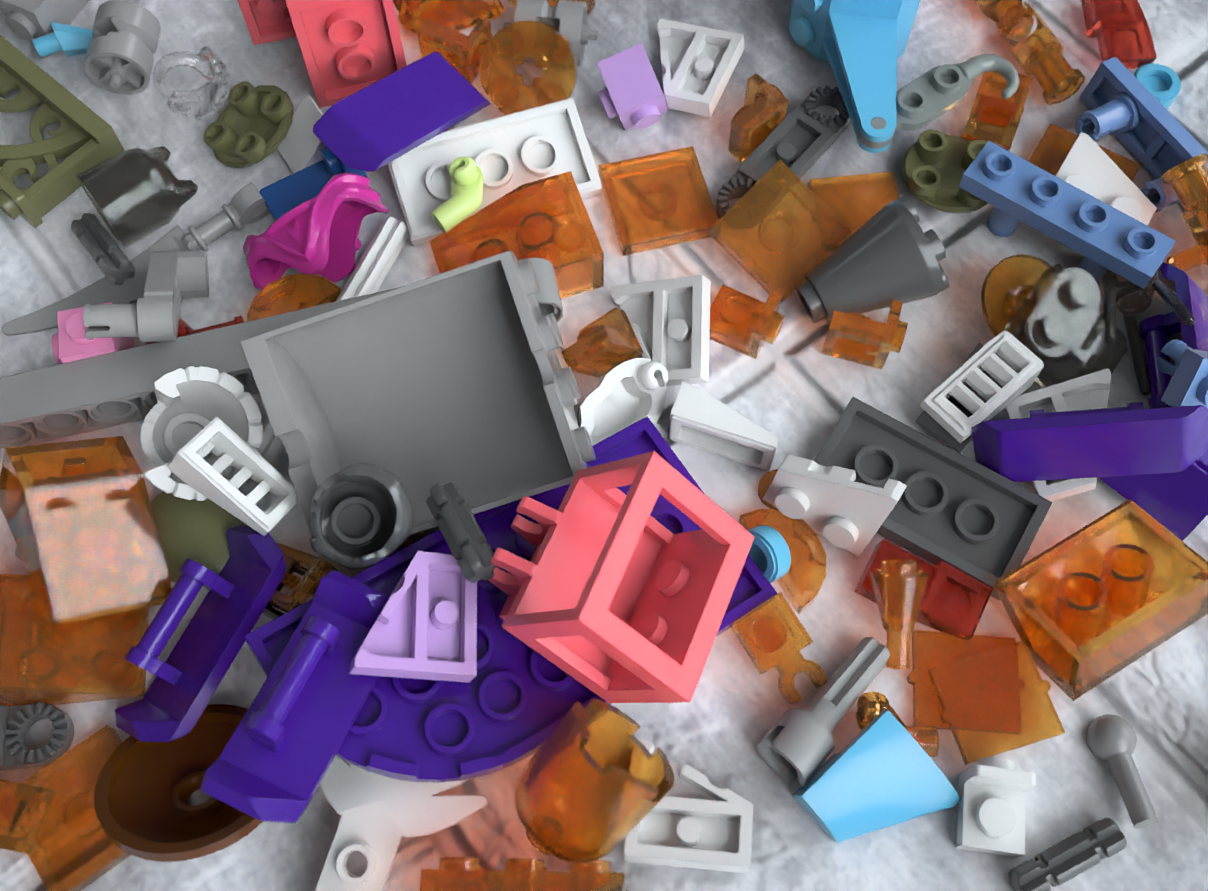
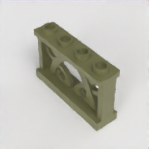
(81, 137)

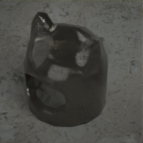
(136, 192)

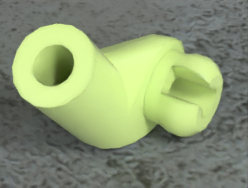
(465, 194)

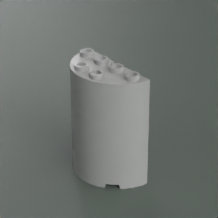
(430, 384)

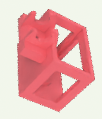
(340, 40)
(617, 590)

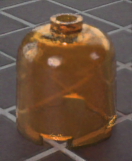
(589, 784)

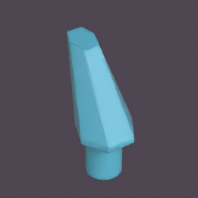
(65, 37)

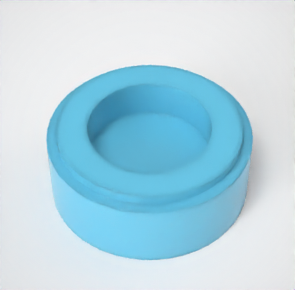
(1160, 82)
(770, 552)

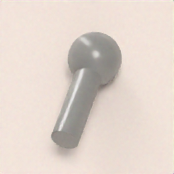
(1114, 742)

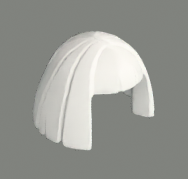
(185, 407)

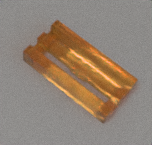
(302, 587)

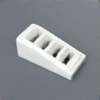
(1003, 360)
(718, 429)
(234, 451)

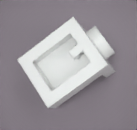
(993, 807)

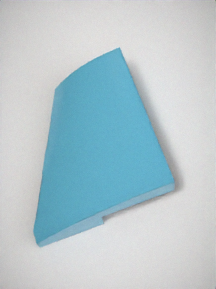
(875, 783)

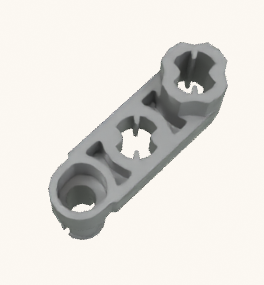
(157, 314)

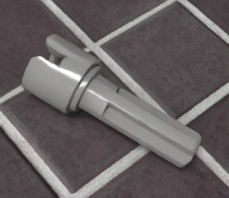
(804, 736)

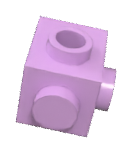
(631, 88)

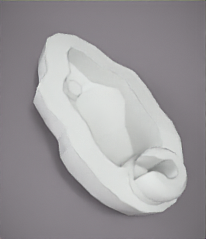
(624, 397)

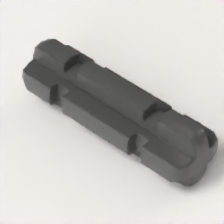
(103, 249)
(461, 532)
(1069, 857)

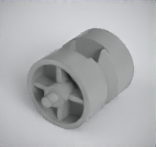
(566, 17)
(122, 47)

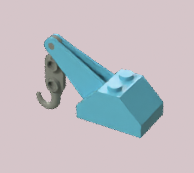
(863, 49)

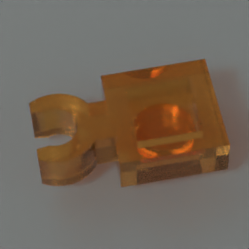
(774, 639)

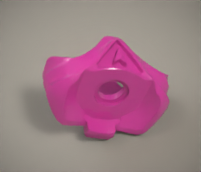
(316, 234)

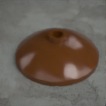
(153, 795)

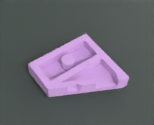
(425, 625)

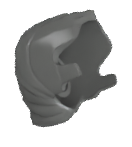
(360, 516)

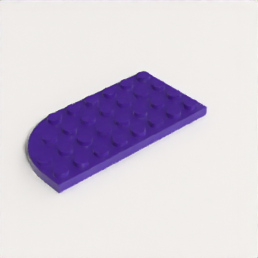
(518, 697)

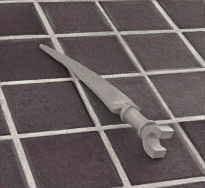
(245, 208)

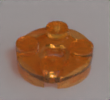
(510, 48)

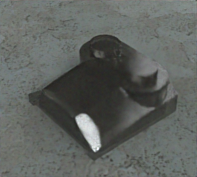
(1065, 326)

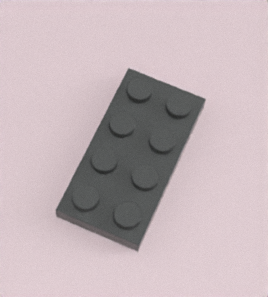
(950, 503)

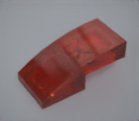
(1120, 31)
(950, 598)

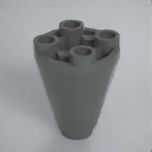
(877, 264)

